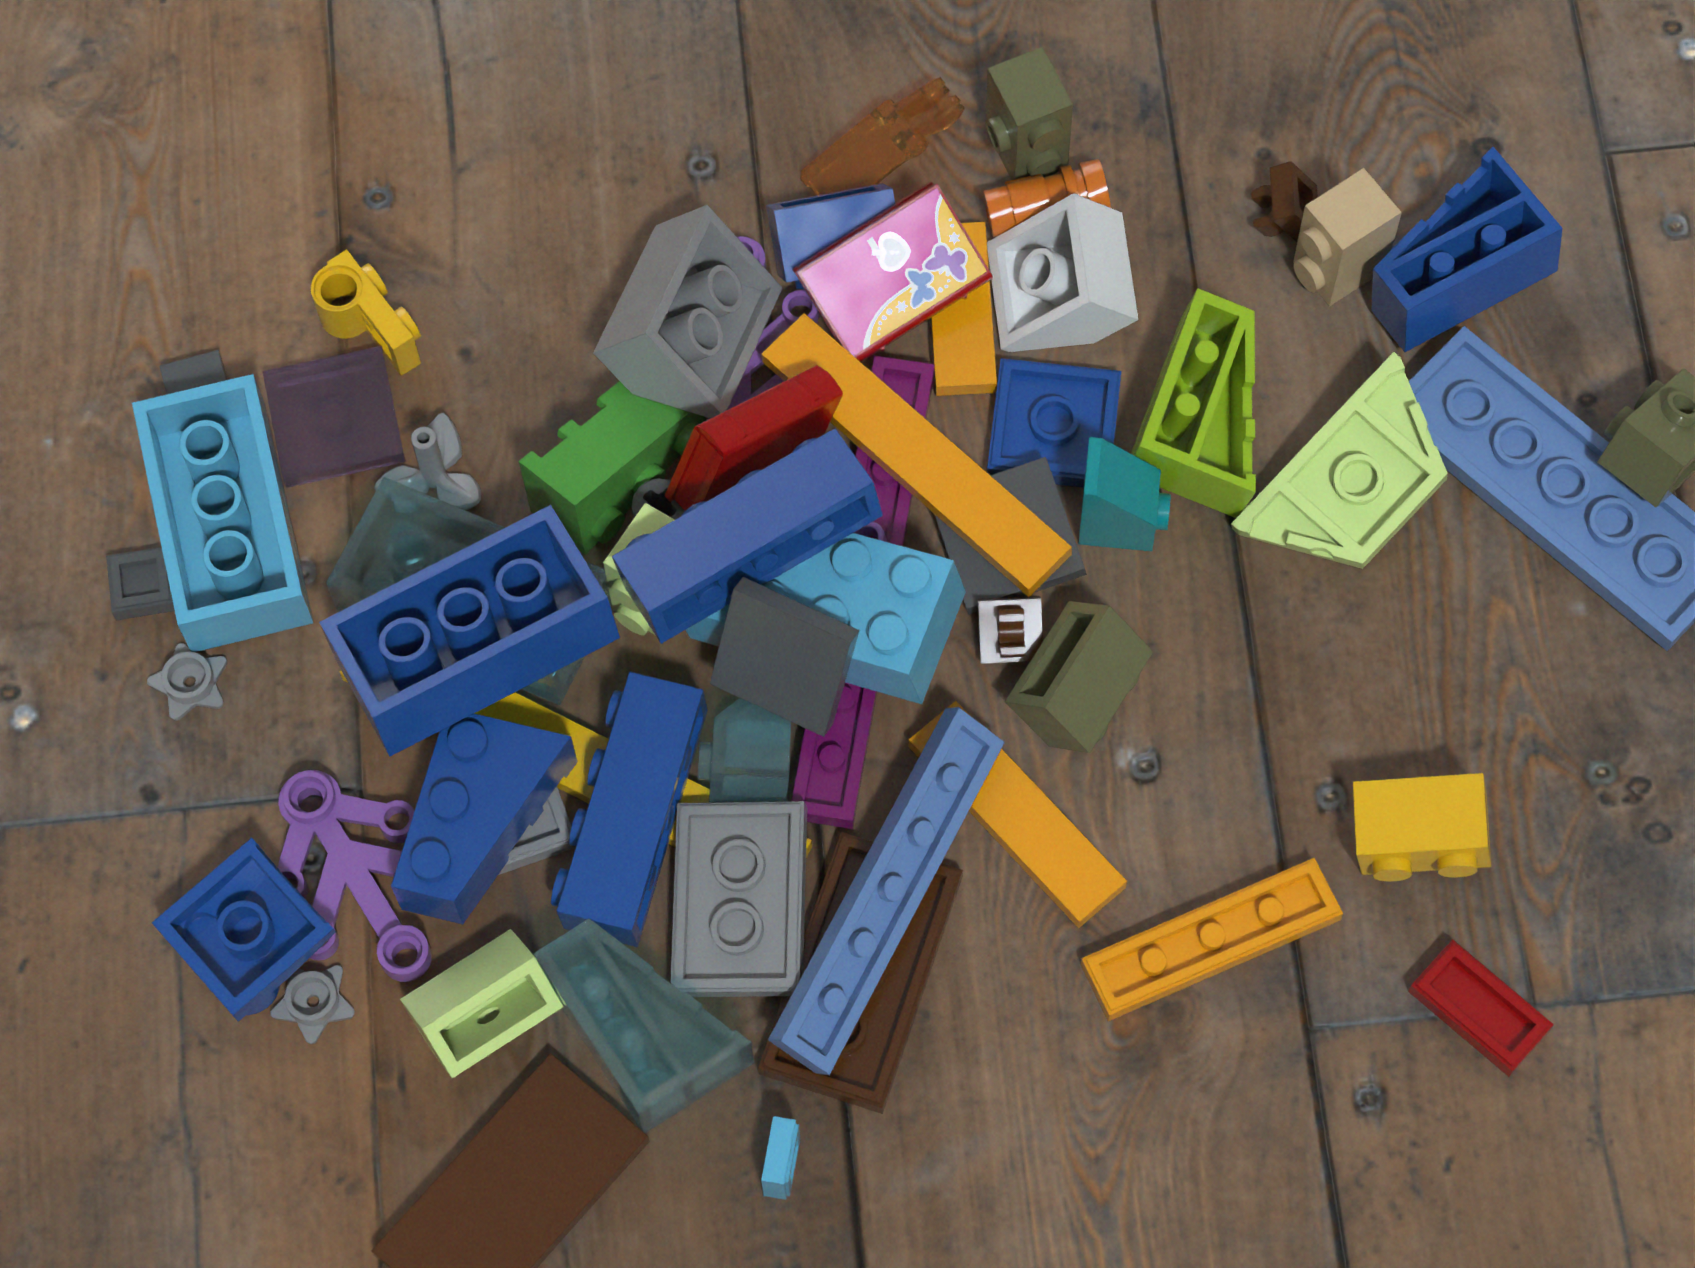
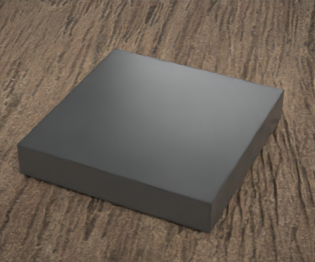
(1037, 490)
(784, 656)

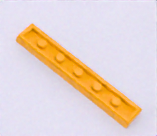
(924, 460)

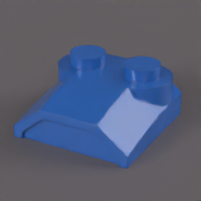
(244, 930)

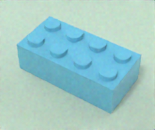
(221, 513)
(887, 591)

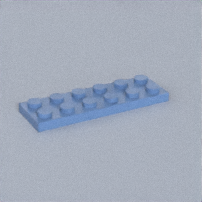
(1544, 477)

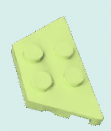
(1353, 477)

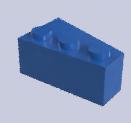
(1467, 256)
(472, 810)

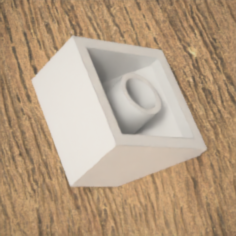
(1062, 277)

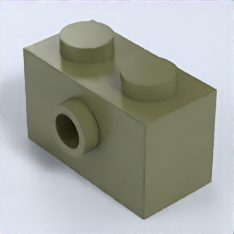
(1028, 115)
(1656, 442)
(1079, 676)

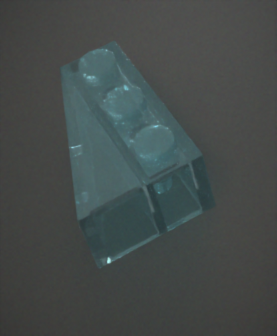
(639, 1027)

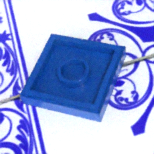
(1051, 415)

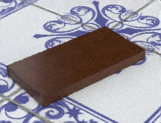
(880, 1036)
(518, 1179)

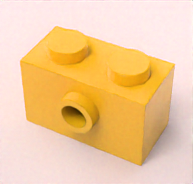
(1422, 826)

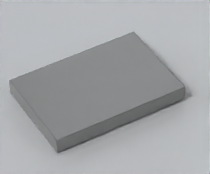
(739, 898)

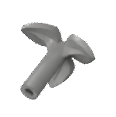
(437, 450)

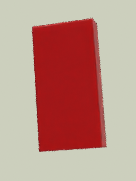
(1480, 1008)

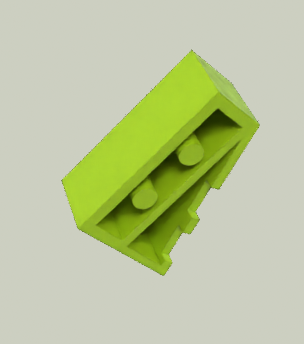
(1202, 407)

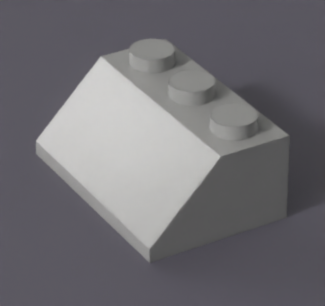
(689, 315)

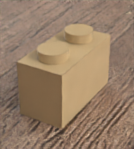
(1345, 237)

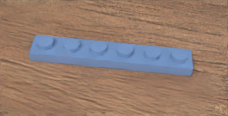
(886, 891)

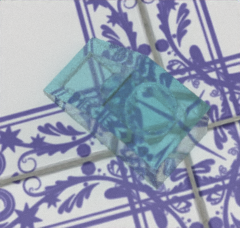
(746, 755)

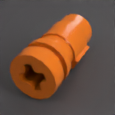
(1030, 195)

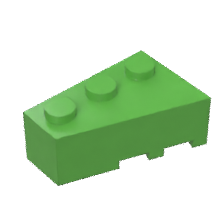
(604, 463)

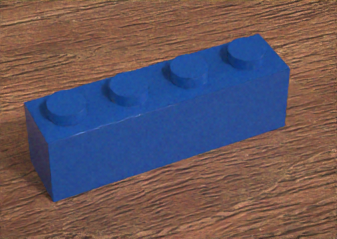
(748, 531)
(632, 806)

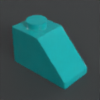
(1121, 499)

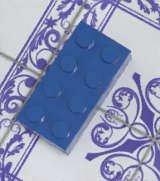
(470, 630)

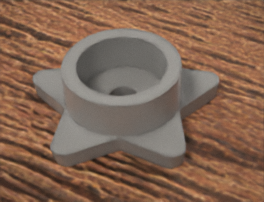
(186, 665)
(331, 1005)

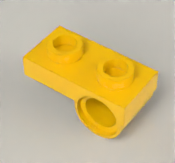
(366, 312)

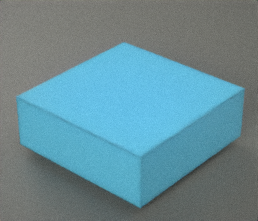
(780, 1158)

